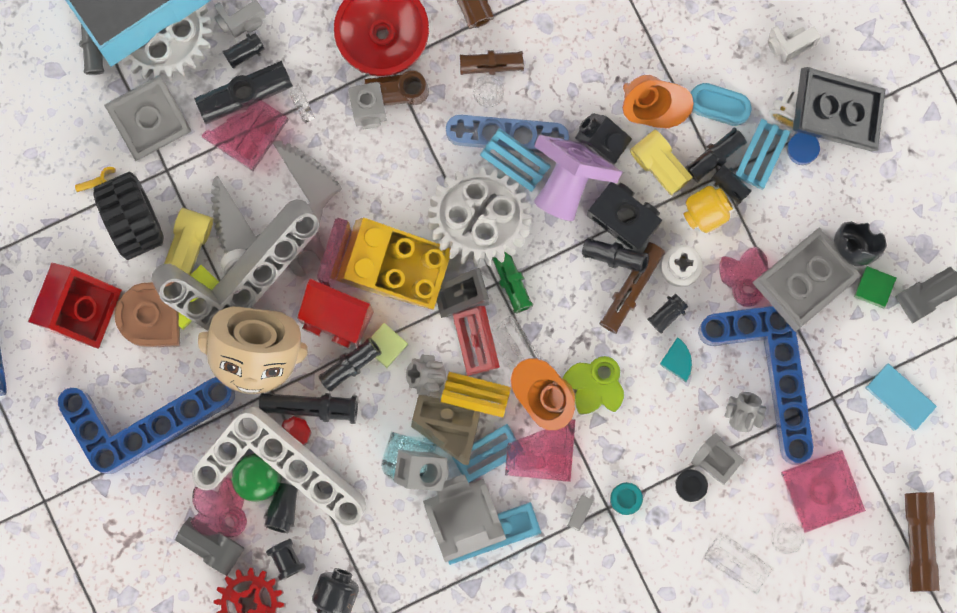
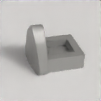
(717, 459)

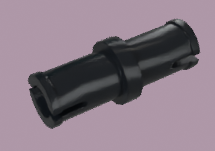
(716, 154)
(615, 255)
(350, 364)

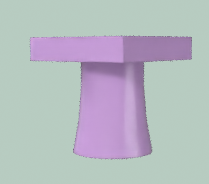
(573, 169)

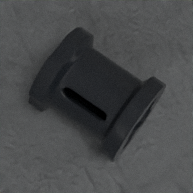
(285, 559)

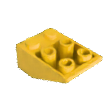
(393, 264)

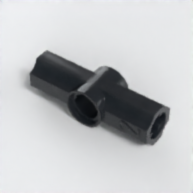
(224, 102)

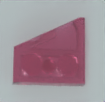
(248, 134)
(542, 455)

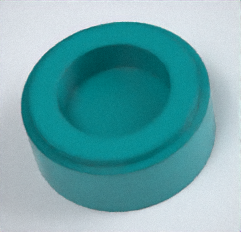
(626, 498)

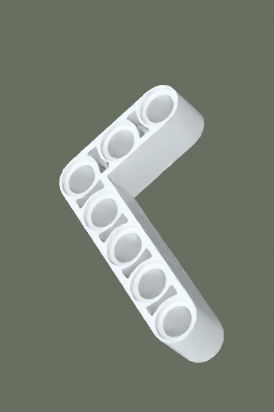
(282, 463)

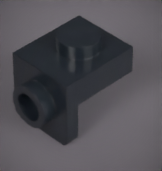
(603, 137)

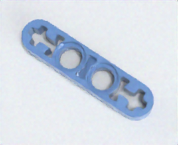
(507, 125)

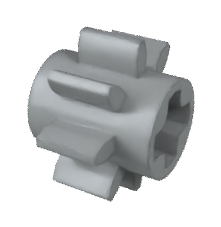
(425, 374)
(745, 411)

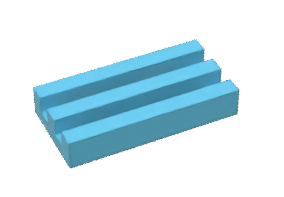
(773, 130)
(537, 175)
(463, 468)

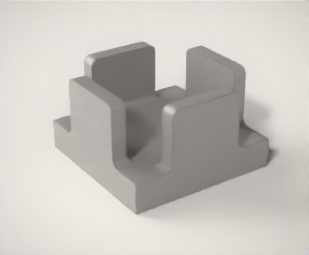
(463, 518)

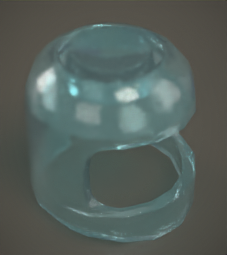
(403, 442)

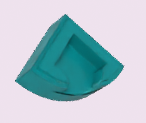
(678, 360)

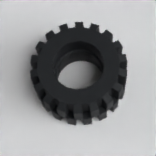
(128, 215)

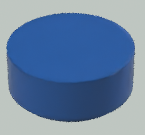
(803, 149)

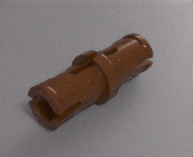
(491, 62)

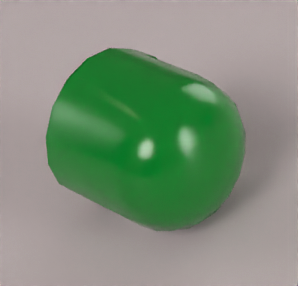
(255, 479)

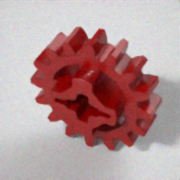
(255, 588)

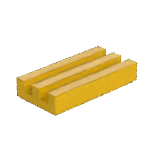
(476, 390)

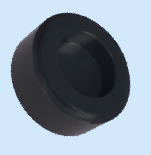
(691, 485)

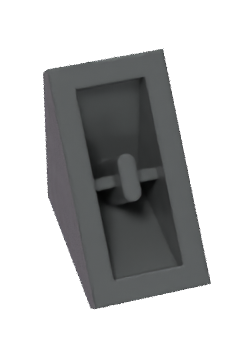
(462, 293)

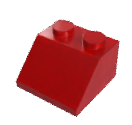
(75, 305)
(334, 314)

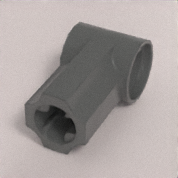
(926, 296)
(216, 550)

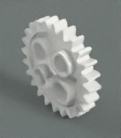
(179, 49)
(504, 230)

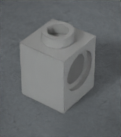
(409, 466)

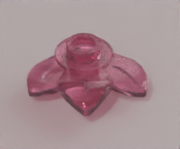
(743, 273)
(215, 507)

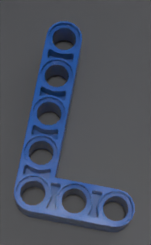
(777, 369)
(145, 427)

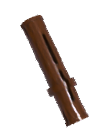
(614, 319)

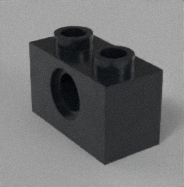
(632, 234)

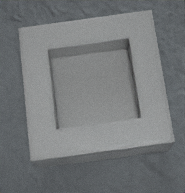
(580, 512)

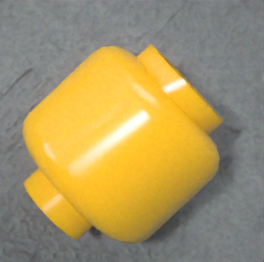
(708, 209)

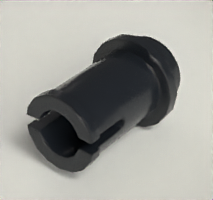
(244, 50)
(731, 184)
(668, 313)

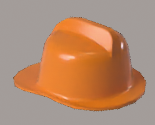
(656, 102)
(543, 393)

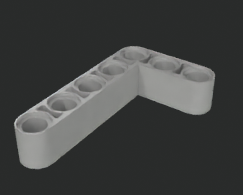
(243, 273)

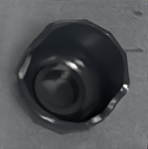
(858, 244)

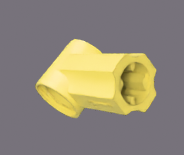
(656, 156)
(189, 232)

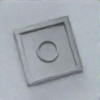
(147, 117)

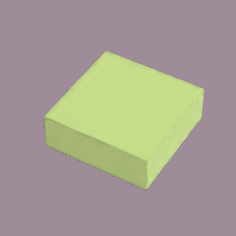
(389, 343)

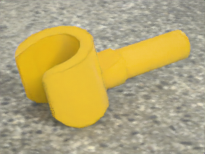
(96, 181)

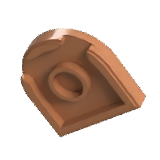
(146, 318)

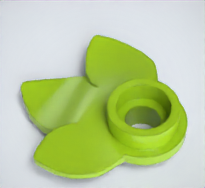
(594, 390)

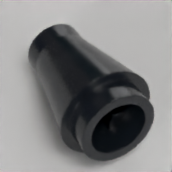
(281, 511)

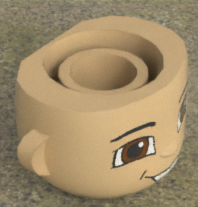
(252, 348)

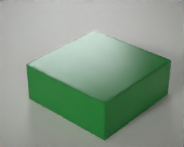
(875, 287)

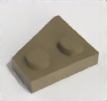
(446, 426)

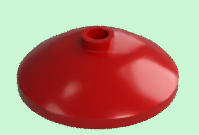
(357, 30)

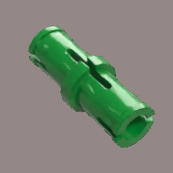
(513, 284)

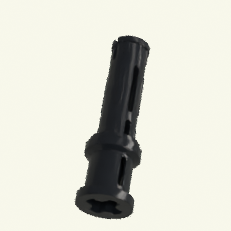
(324, 407)

